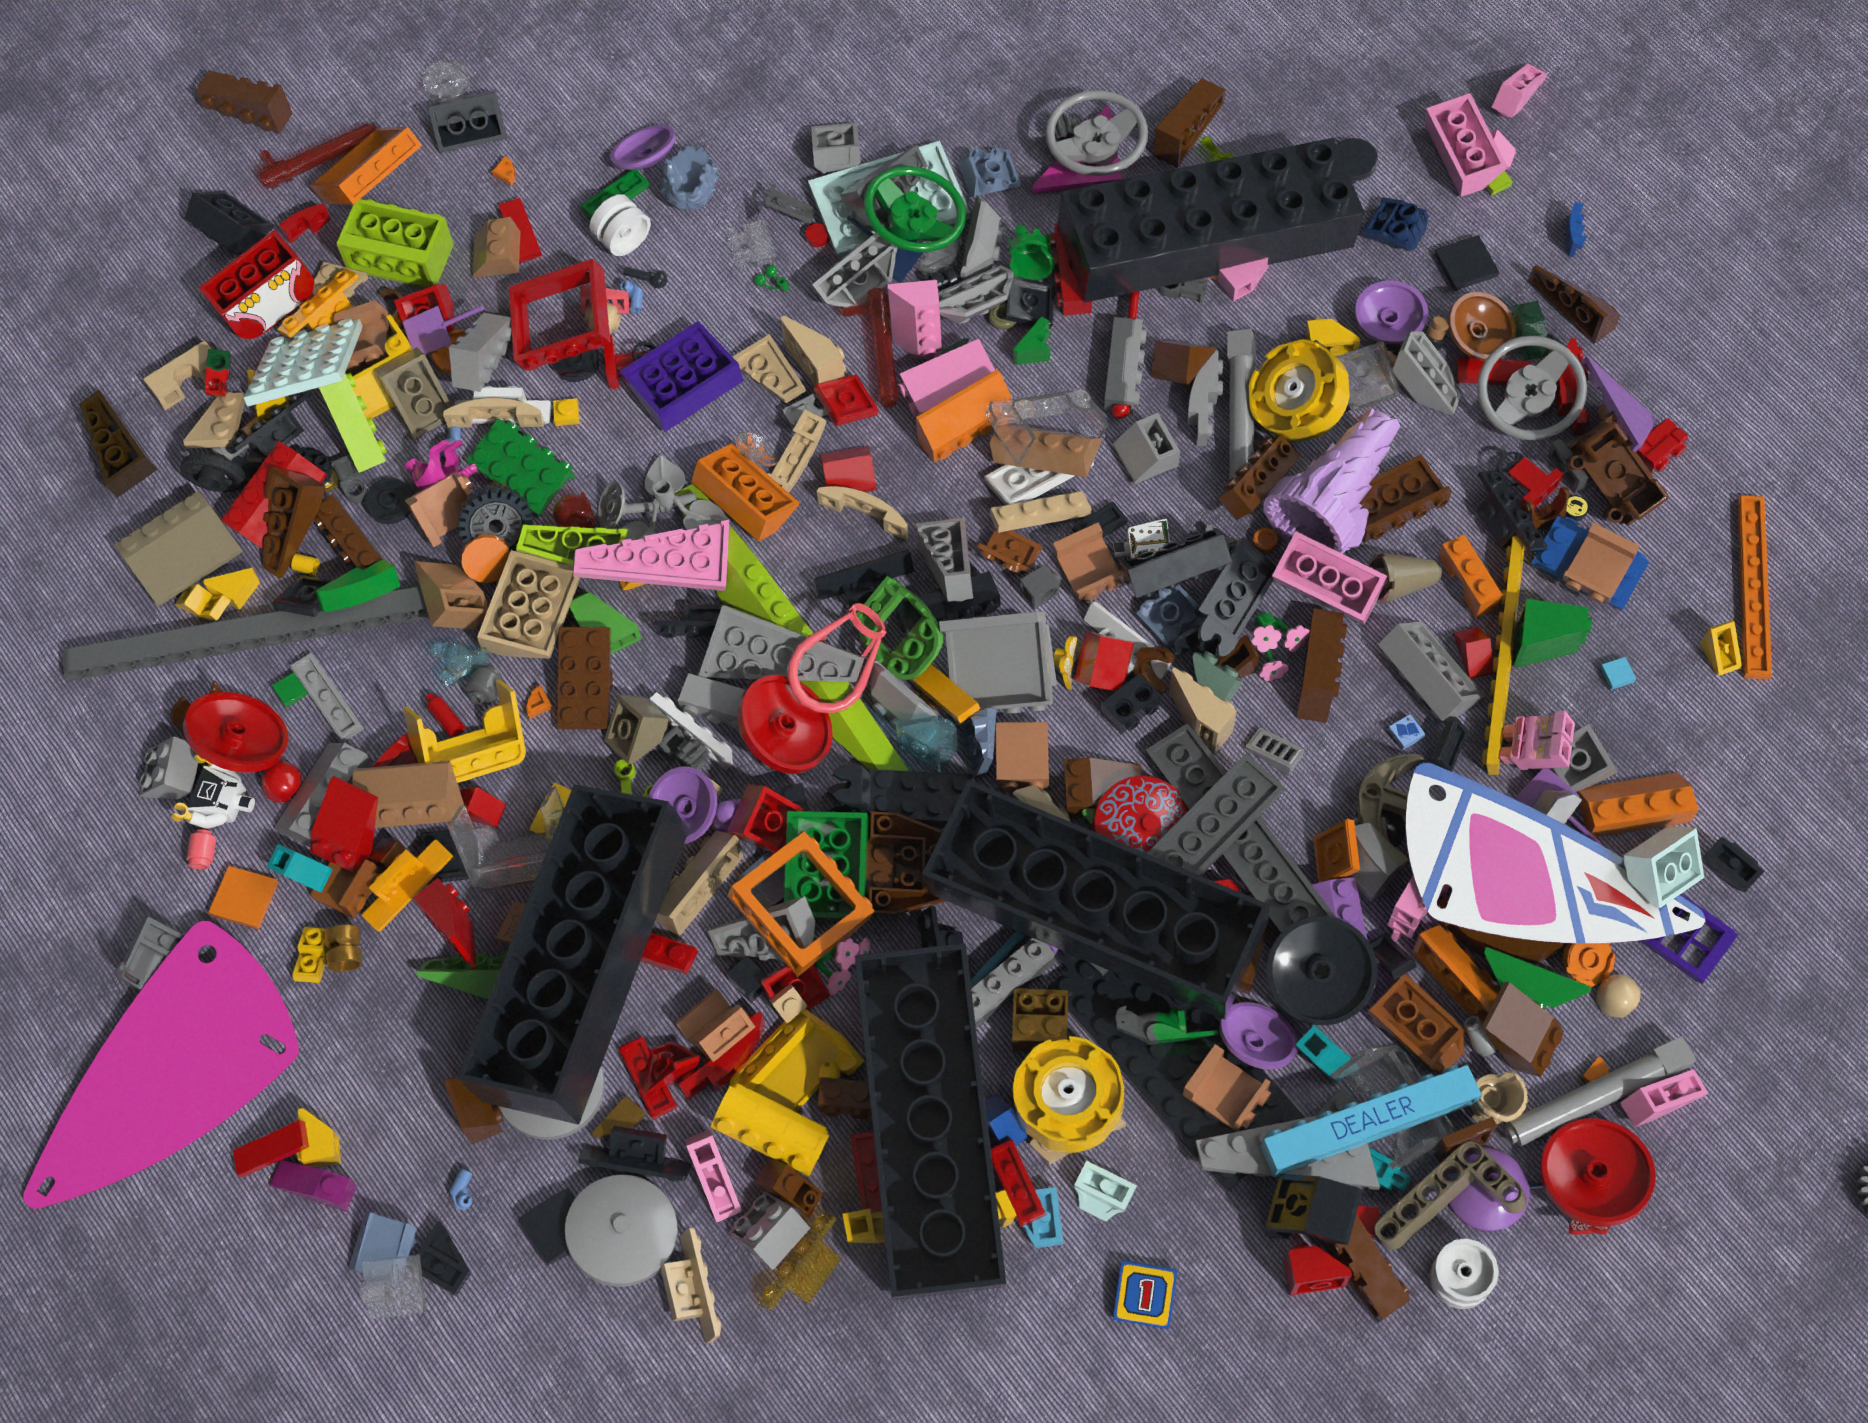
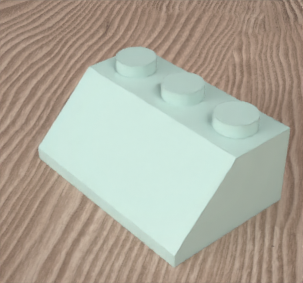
(1665, 864)

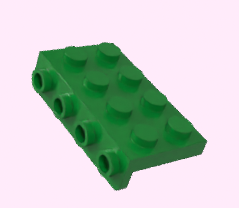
(520, 464)

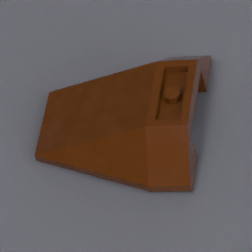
(896, 861)

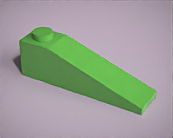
(459, 975)

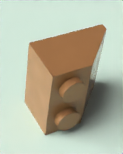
(496, 248)

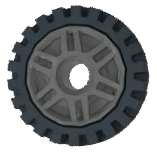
(494, 504)

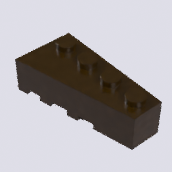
(117, 449)

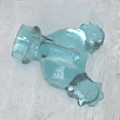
(458, 660)

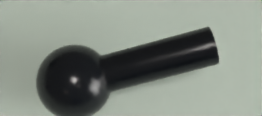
(657, 279)

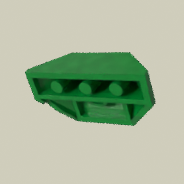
(1537, 983)

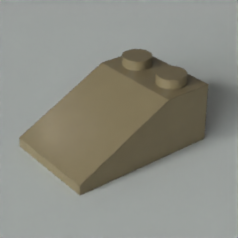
(414, 391)

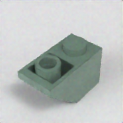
(1221, 680)

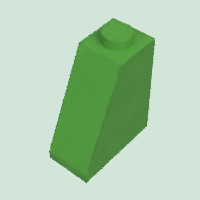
(593, 612)

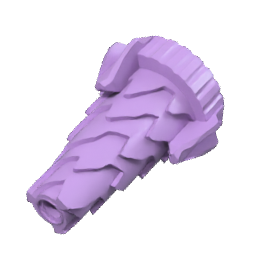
(1328, 494)

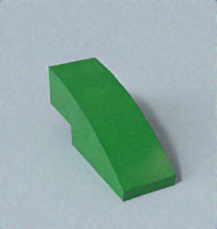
(358, 586)

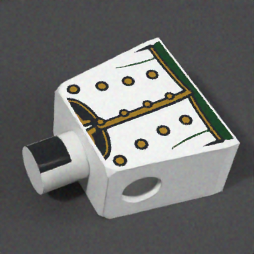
(1142, 537)

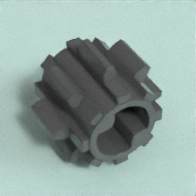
(1065, 127)
(691, 754)

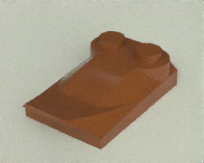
(1419, 1024)

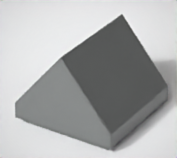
(670, 742)

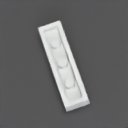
(718, 751)

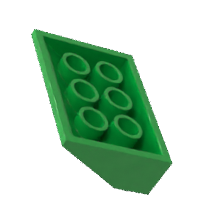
(843, 839)

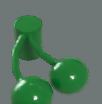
(771, 271)

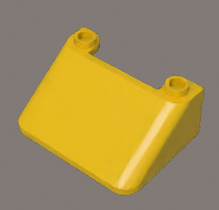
(791, 1058)

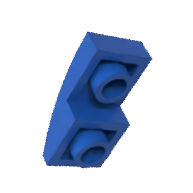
(1575, 229)

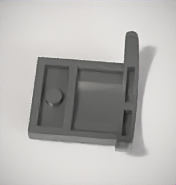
(147, 952)

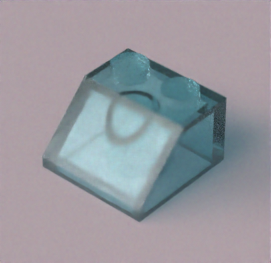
(928, 740)

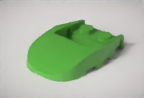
(919, 645)

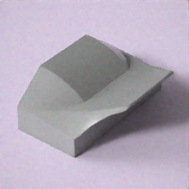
(1557, 804)

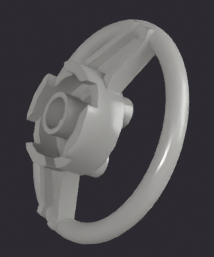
(1097, 139)
(1540, 379)

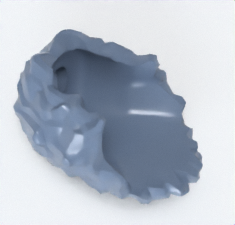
(689, 178)

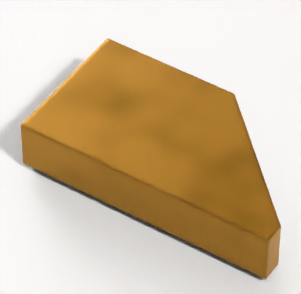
(625, 1114)

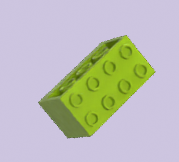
(395, 243)

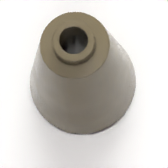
(1404, 574)

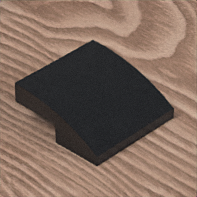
(546, 1226)

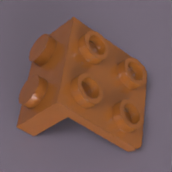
(1013, 549)
(347, 890)

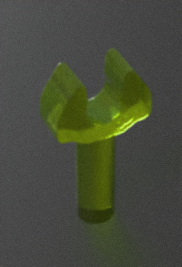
(1214, 150)

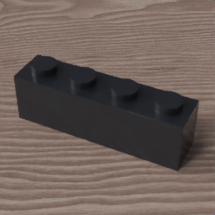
(985, 600)

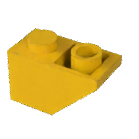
(323, 1142)

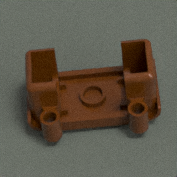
(1617, 473)

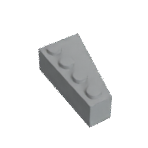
(479, 351)
(947, 555)

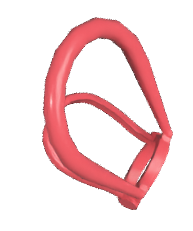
(821, 635)

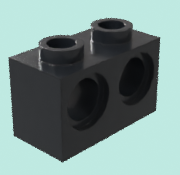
(1126, 700)

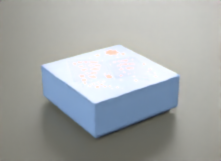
(1406, 732)

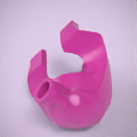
(428, 474)

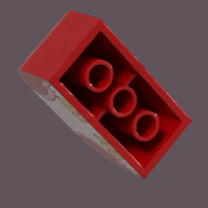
(260, 287)

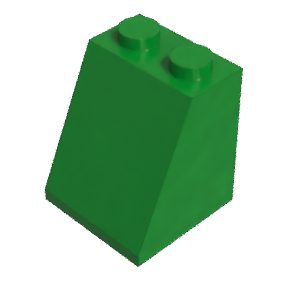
(1549, 631)

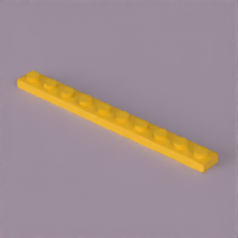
(1503, 663)

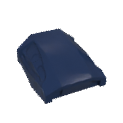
(1397, 224)

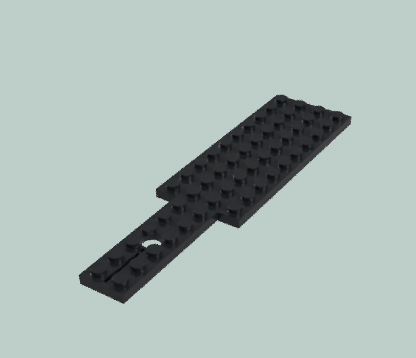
(1161, 1069)

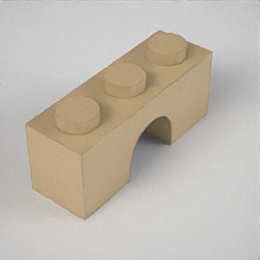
(167, 380)

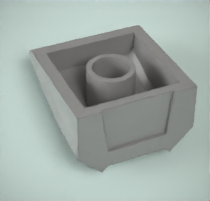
(835, 147)
(1587, 761)
(1377, 861)

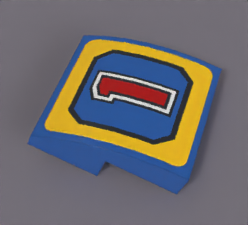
(1145, 1294)

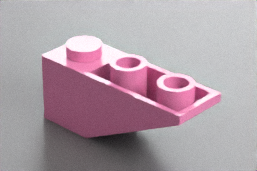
(1242, 278)

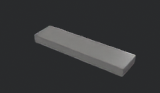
(326, 697)

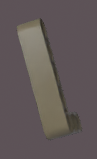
(1447, 1191)

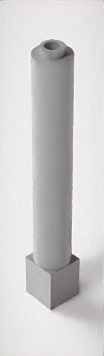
(1242, 359)
(1656, 1066)

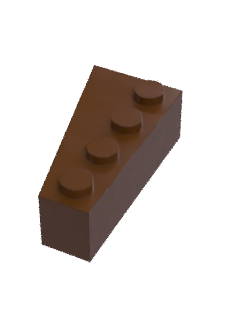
(245, 100)
(1187, 122)
(1322, 665)
(1370, 1272)

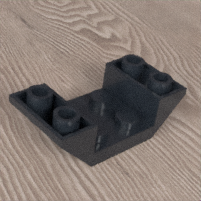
(1313, 1208)

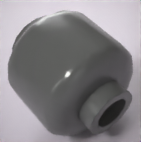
(483, 686)

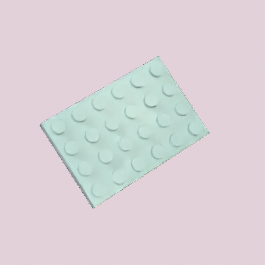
(834, 214)
(304, 361)

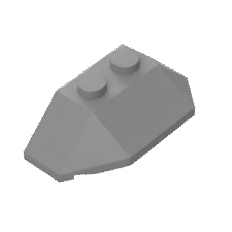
(982, 240)
(857, 272)
(975, 295)
(1426, 374)
(895, 699)

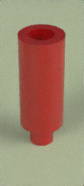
(444, 715)

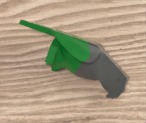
(1157, 1026)

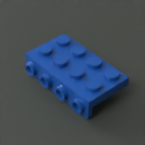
(1563, 545)

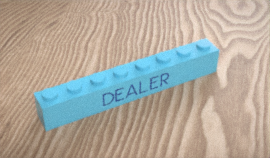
(1370, 1120)

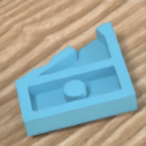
(1048, 1229)

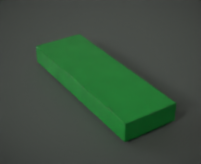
(629, 184)

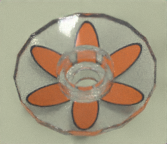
(757, 448)

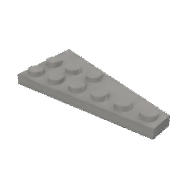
(756, 648)
(1242, 1154)

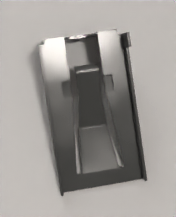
(785, 200)

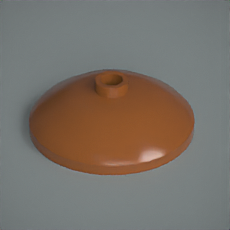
(1484, 316)

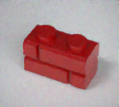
(1661, 445)

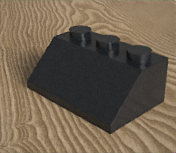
(467, 121)
(227, 220)

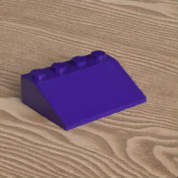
(682, 375)

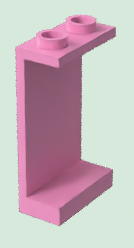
(944, 376)

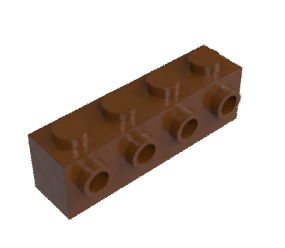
(1258, 476)
(345, 535)
(844, 1097)

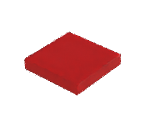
(846, 400)

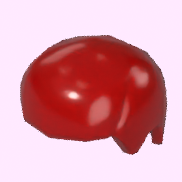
(281, 782)

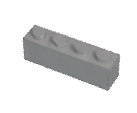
(710, 700)

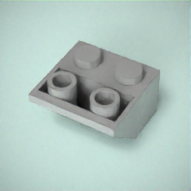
(1147, 449)
(169, 770)
(769, 1229)

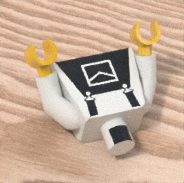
(215, 798)

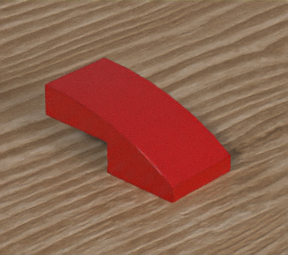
(308, 219)

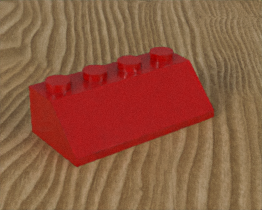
(248, 510)

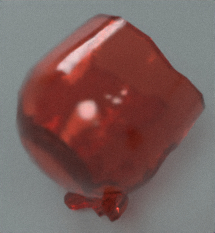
(573, 511)

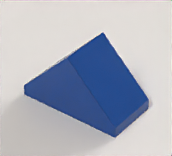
(1003, 1121)

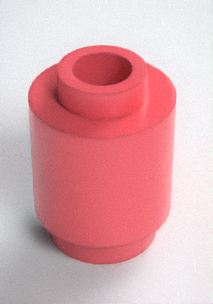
(201, 849)

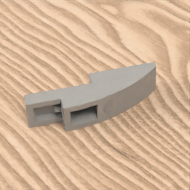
(1204, 396)

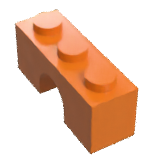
(1479, 588)

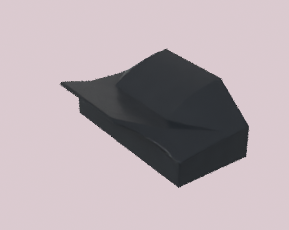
(1733, 865)

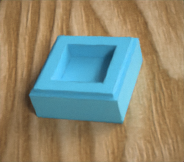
(1618, 673)

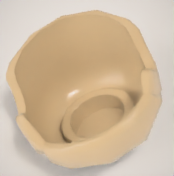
(1618, 995)

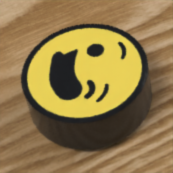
(1577, 508)

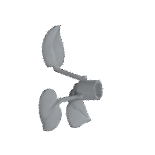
(662, 482)

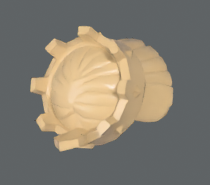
(1501, 1097)

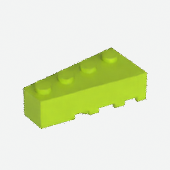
(352, 423)
(560, 543)

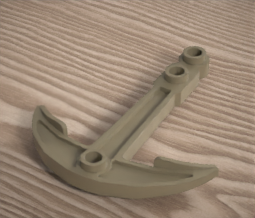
(1384, 795)

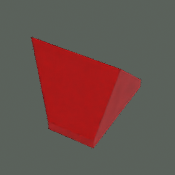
(668, 1065)

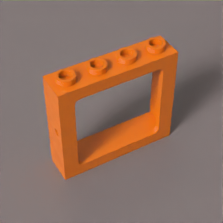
(366, 165)
(796, 958)

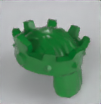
(1030, 254)

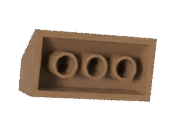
(1052, 452)
(411, 793)

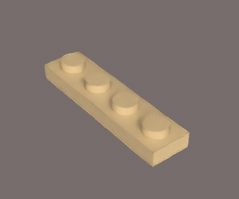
(1040, 511)

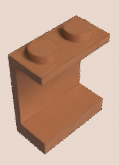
(373, 336)
(438, 506)
(1088, 563)
(1600, 564)
(1022, 755)
(714, 1025)
(1226, 1090)

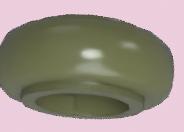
(997, 322)

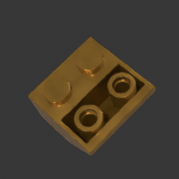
(1038, 1017)

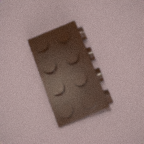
(1402, 495)

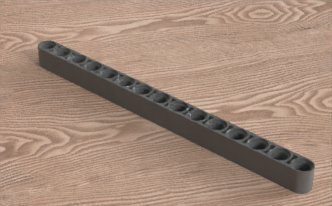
(238, 635)

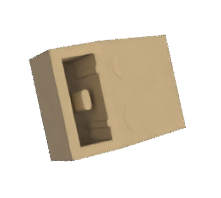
(1206, 713)

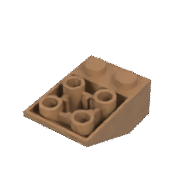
(451, 596)

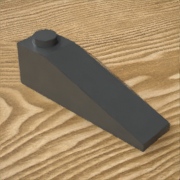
(854, 195)

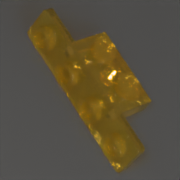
(806, 1269)

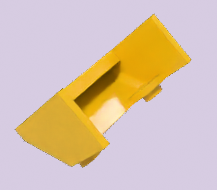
(367, 381)
(477, 752)

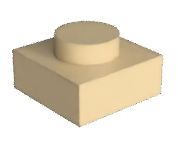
(788, 1003)

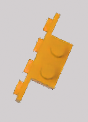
(322, 306)
(403, 881)

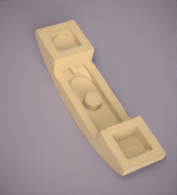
(493, 408)
(799, 450)
(837, 497)

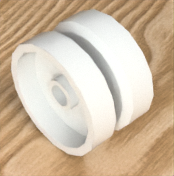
(620, 225)
(1480, 1275)

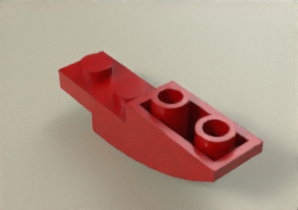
(1567, 390)
(669, 954)
(721, 1070)

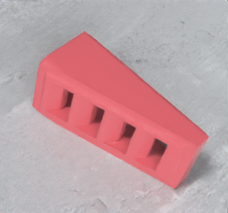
(586, 298)

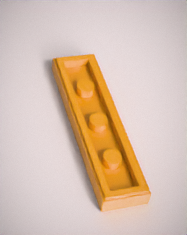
(946, 694)

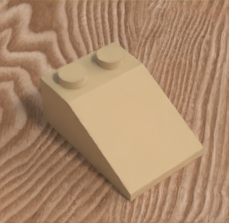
(813, 352)

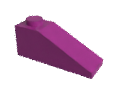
(314, 1184)

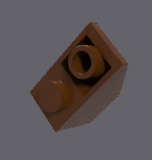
(789, 1186)

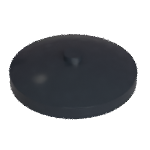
(1321, 970)

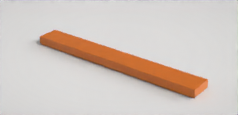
(1754, 587)

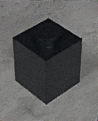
(746, 978)

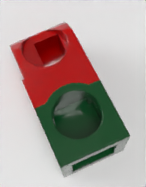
(217, 372)

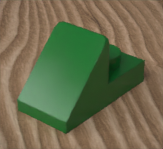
(1033, 346)

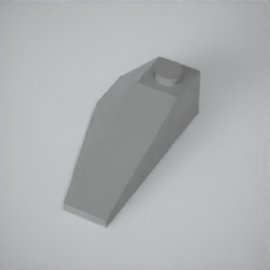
(742, 939)

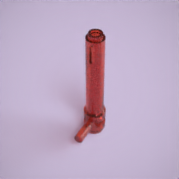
(285, 170)
(878, 314)

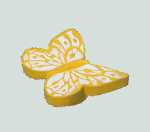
(1065, 659)

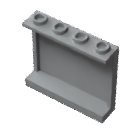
(1001, 660)

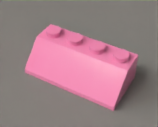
(1464, 144)
(916, 318)
(1329, 578)

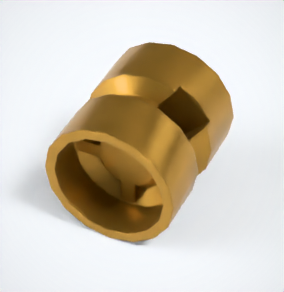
(343, 948)

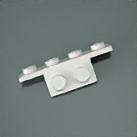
(509, 393)
(1111, 626)

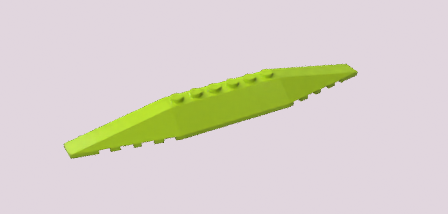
(757, 594)

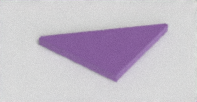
(1630, 414)

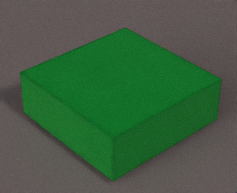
(290, 689)

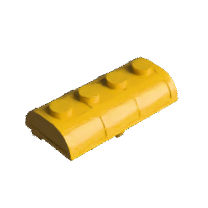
(770, 1128)

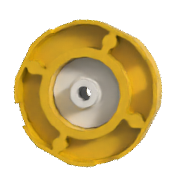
(1299, 391)
(1068, 1094)

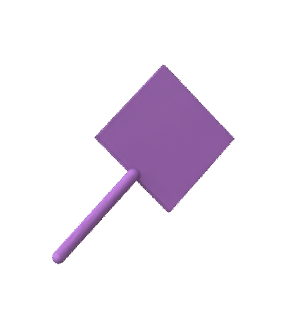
(429, 330)
(1549, 781)

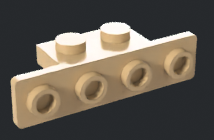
(689, 1289)

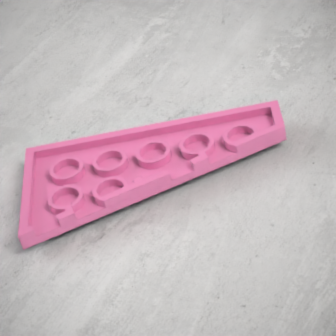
(668, 558)

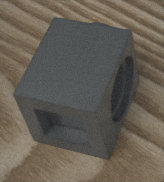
(1040, 586)

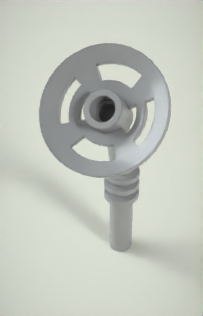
(618, 507)

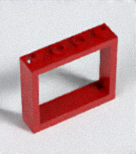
(549, 285)

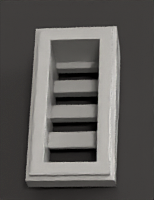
(1277, 761)

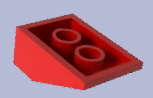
(345, 825)
(449, 918)

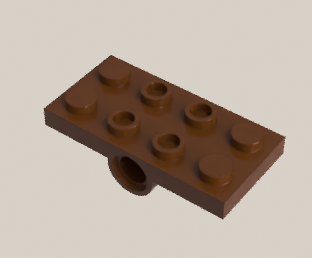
(584, 678)

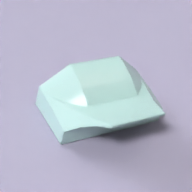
(1102, 1192)

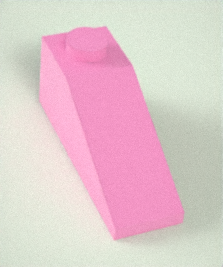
(1518, 90)
(1663, 1097)
(713, 1175)

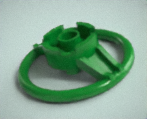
(910, 214)

